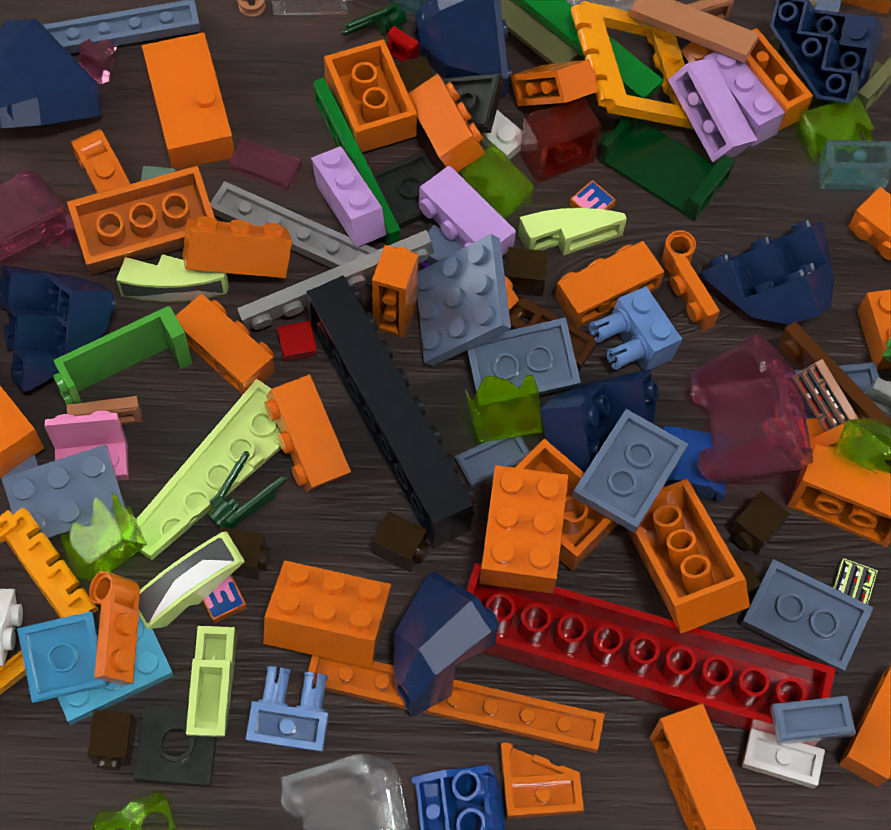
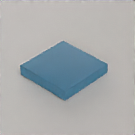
(60, 656)

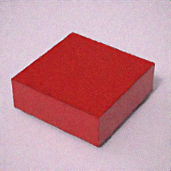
(402, 45)
(297, 341)

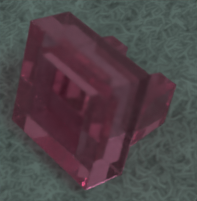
(97, 59)

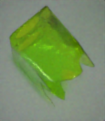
(833, 122)
(499, 182)
(504, 409)
(866, 446)
(104, 542)
(120, 819)

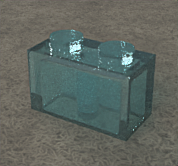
(855, 164)

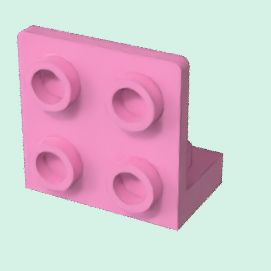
(81, 433)

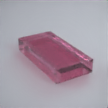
(265, 164)

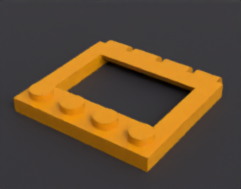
(591, 23)
(54, 581)

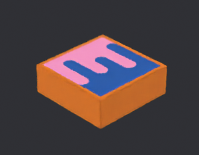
(592, 197)
(224, 601)

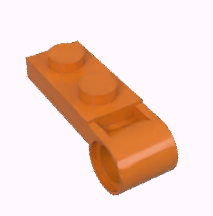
(99, 161)
(685, 280)
(116, 627)

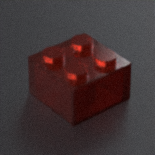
(559, 139)

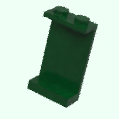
(663, 166)

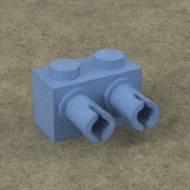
(644, 329)
(289, 727)

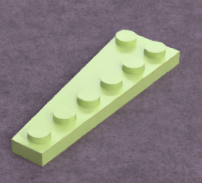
(200, 478)

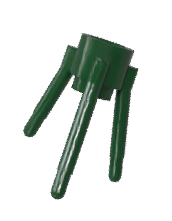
(383, 18)
(229, 513)

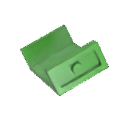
(119, 351)

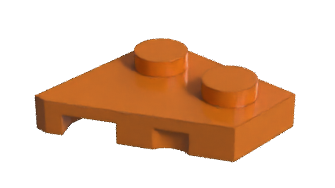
(537, 786)

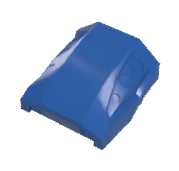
(688, 465)
(460, 799)

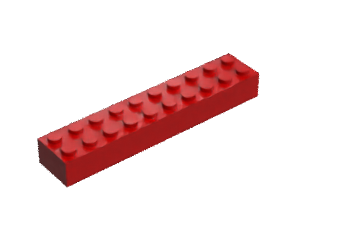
(648, 655)

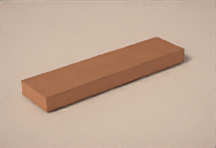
(696, 27)

